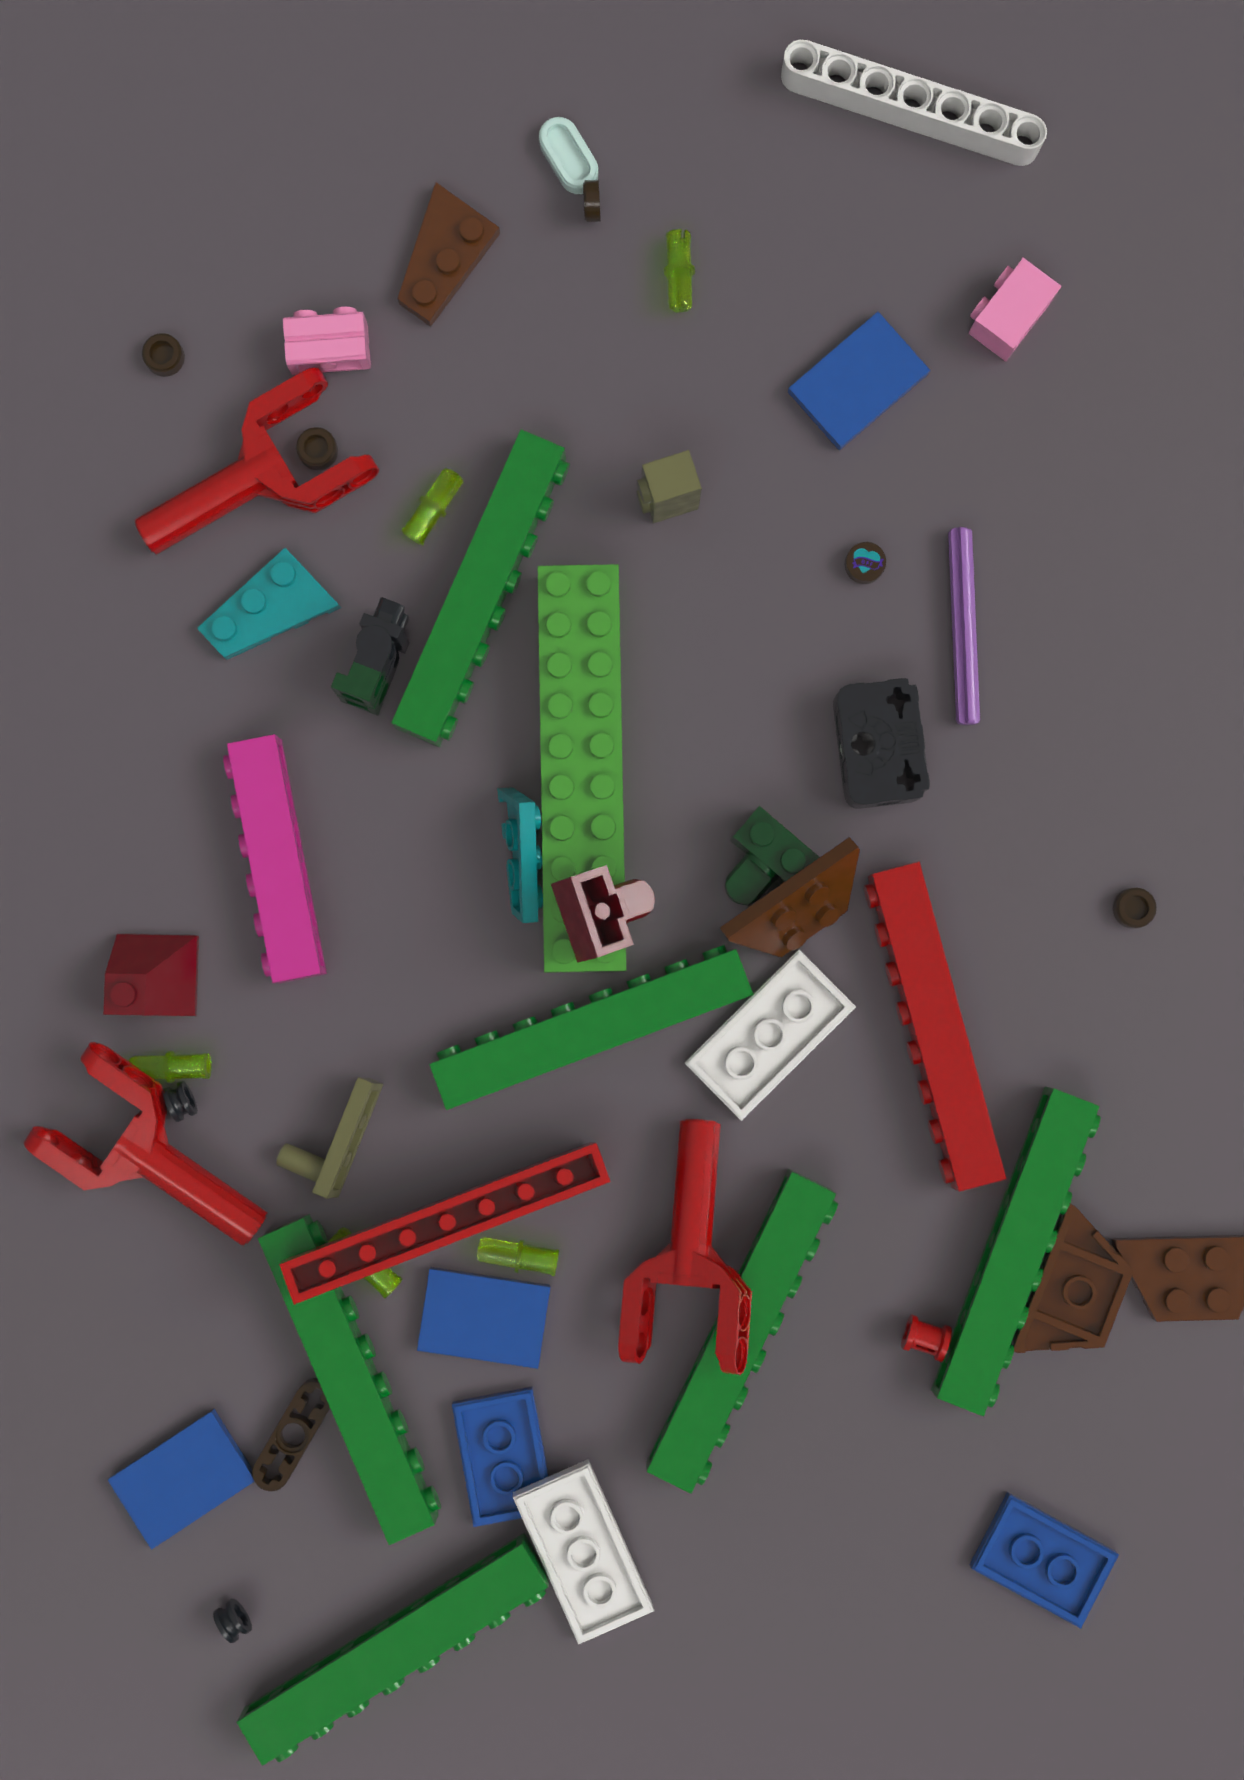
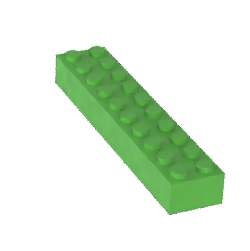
(579, 742)

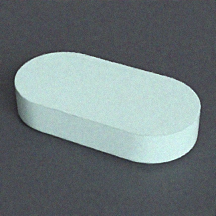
(567, 154)

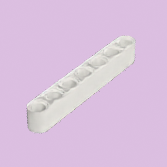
(901, 86)

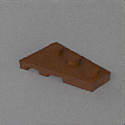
(444, 254)

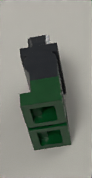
(375, 659)

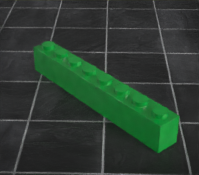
(480, 589)
(591, 1028)
(1015, 1251)
(771, 1273)
(356, 1392)
(393, 1650)

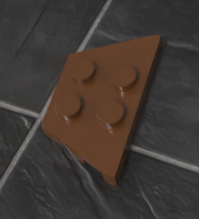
(799, 905)
(1187, 1275)
(1077, 1292)

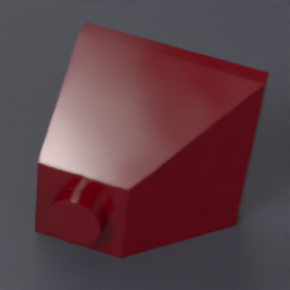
(152, 975)

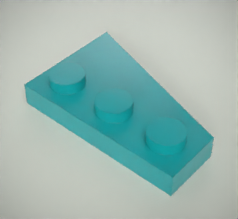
(270, 603)
(520, 837)

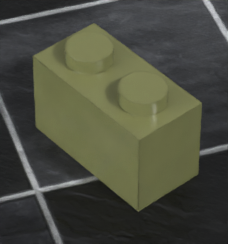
(669, 487)

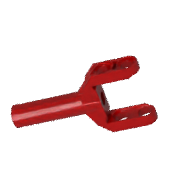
(257, 471)
(145, 1152)
(690, 1258)

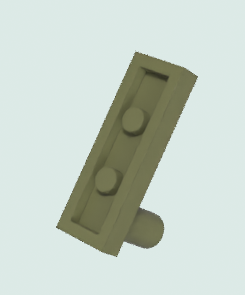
(333, 1171)

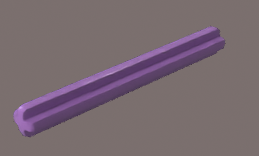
(964, 626)

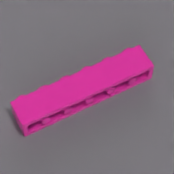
(275, 859)

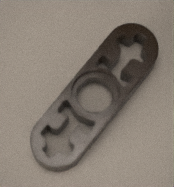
(269, 1454)

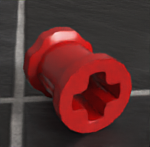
(926, 1338)

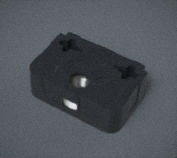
(893, 738)

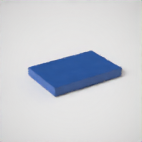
(858, 380)
(484, 1317)
(499, 1451)
(182, 1479)
(1044, 1560)

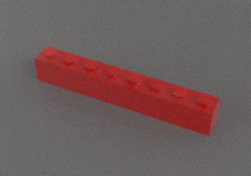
(935, 1026)
(443, 1222)

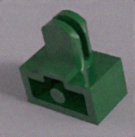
(769, 856)

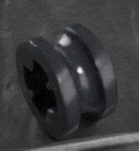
(180, 1101)
(232, 1621)

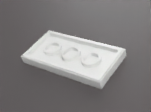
(770, 1034)
(583, 1551)

